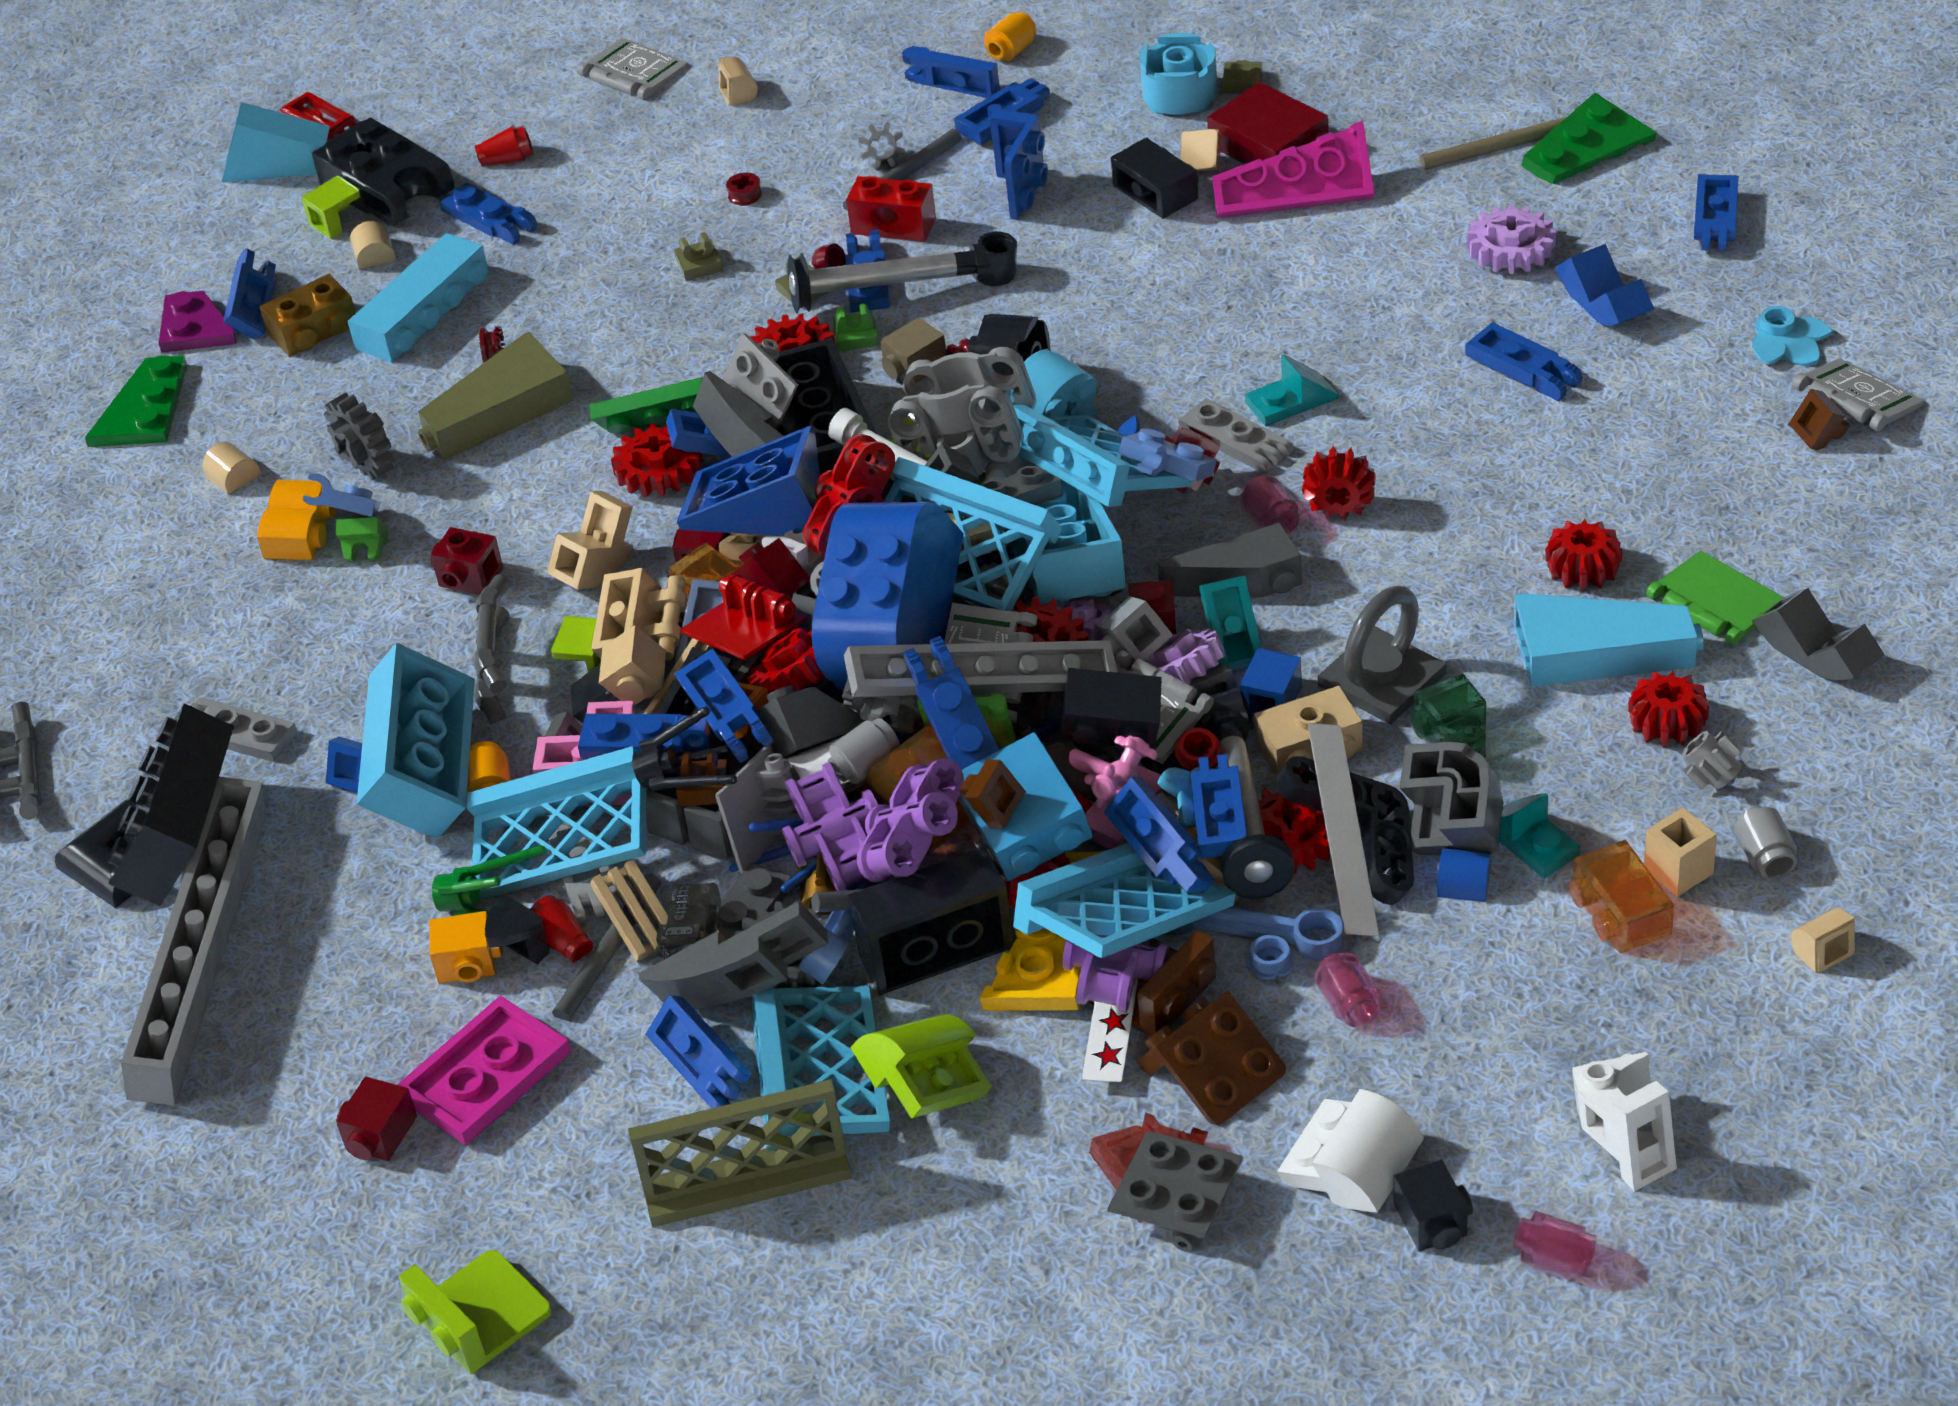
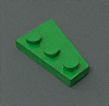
(1585, 138)
(143, 406)
(645, 407)

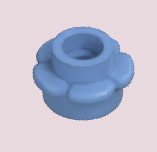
(1267, 948)

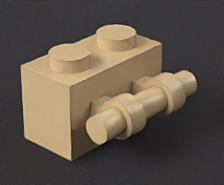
(637, 600)

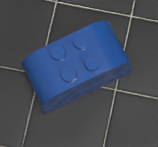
(884, 580)

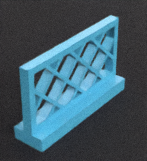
(1086, 456)
(981, 507)
(558, 793)
(1077, 893)
(775, 1051)

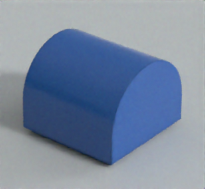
(1464, 874)

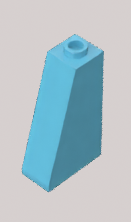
(1601, 638)

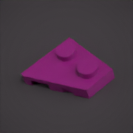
(192, 323)

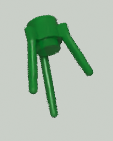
(462, 889)

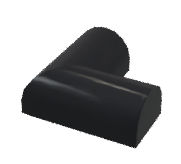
(88, 854)

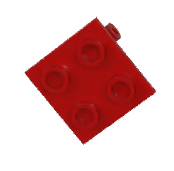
(746, 619)

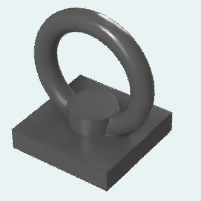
(1383, 669)

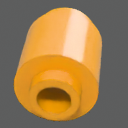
(1010, 36)
(487, 766)

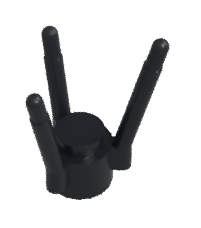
(657, 765)

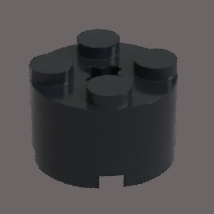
(1016, 332)

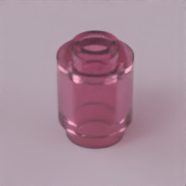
(1270, 503)
(1348, 988)
(1555, 1244)

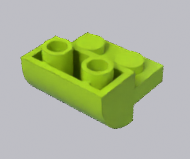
(924, 1063)

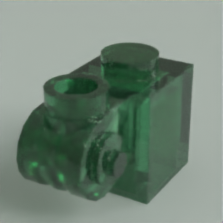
(1451, 713)

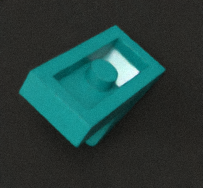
(1296, 393)
(1232, 617)
(1535, 838)

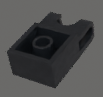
(383, 168)

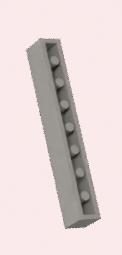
(193, 944)

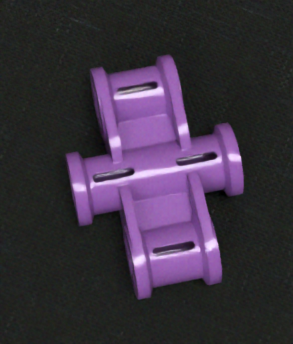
(829, 826)
(904, 829)
(1114, 976)

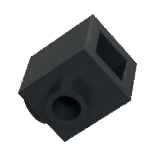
(1432, 1206)

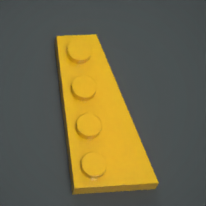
(1033, 972)

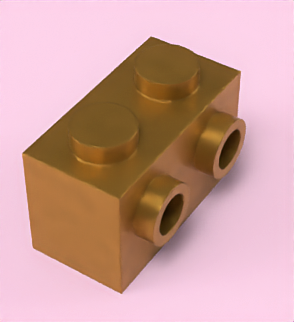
(308, 315)

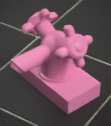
(1107, 781)

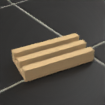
(647, 896)

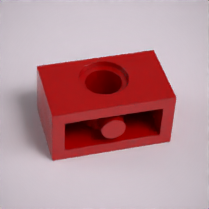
(892, 206)

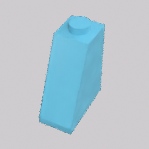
(272, 145)

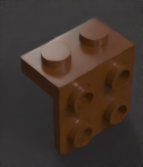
(1174, 985)
(1215, 1057)

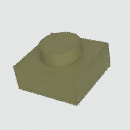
(1240, 76)

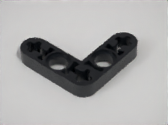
(1373, 801)

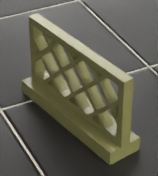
(746, 1173)

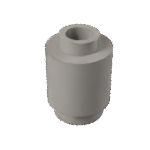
(862, 749)
(1766, 841)

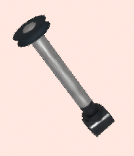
(989, 261)
(1259, 862)

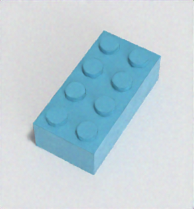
(1085, 556)
(416, 741)

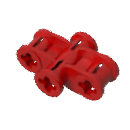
(853, 479)

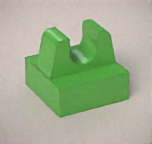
(855, 330)
(360, 533)

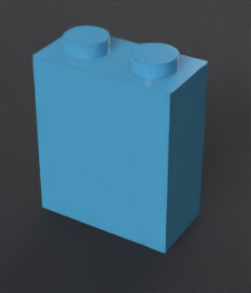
(1046, 818)

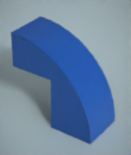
(1599, 290)

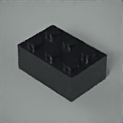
(932, 921)

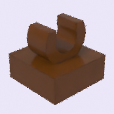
(1818, 420)
(993, 793)
(701, 794)

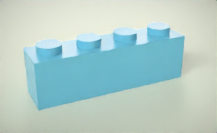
(418, 297)

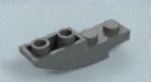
(737, 967)

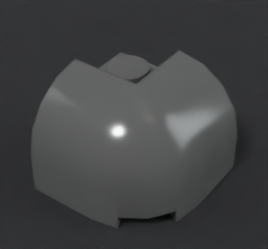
(1453, 798)

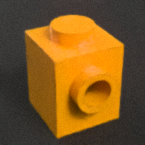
(461, 949)

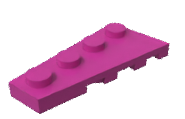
(1306, 176)

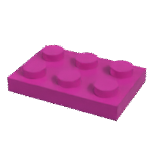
(484, 1069)

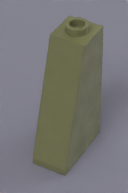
(495, 398)

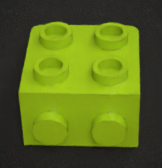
(475, 1309)

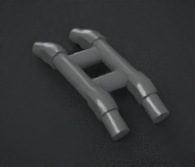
(490, 622)
(25, 755)

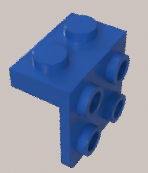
(1018, 156)

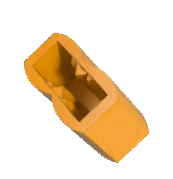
(290, 525)

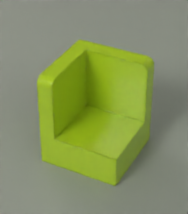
(326, 202)
(575, 641)

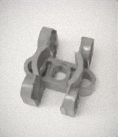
(965, 407)

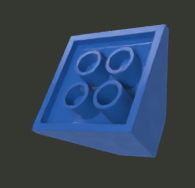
(757, 490)

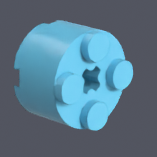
(1178, 74)
(1060, 385)

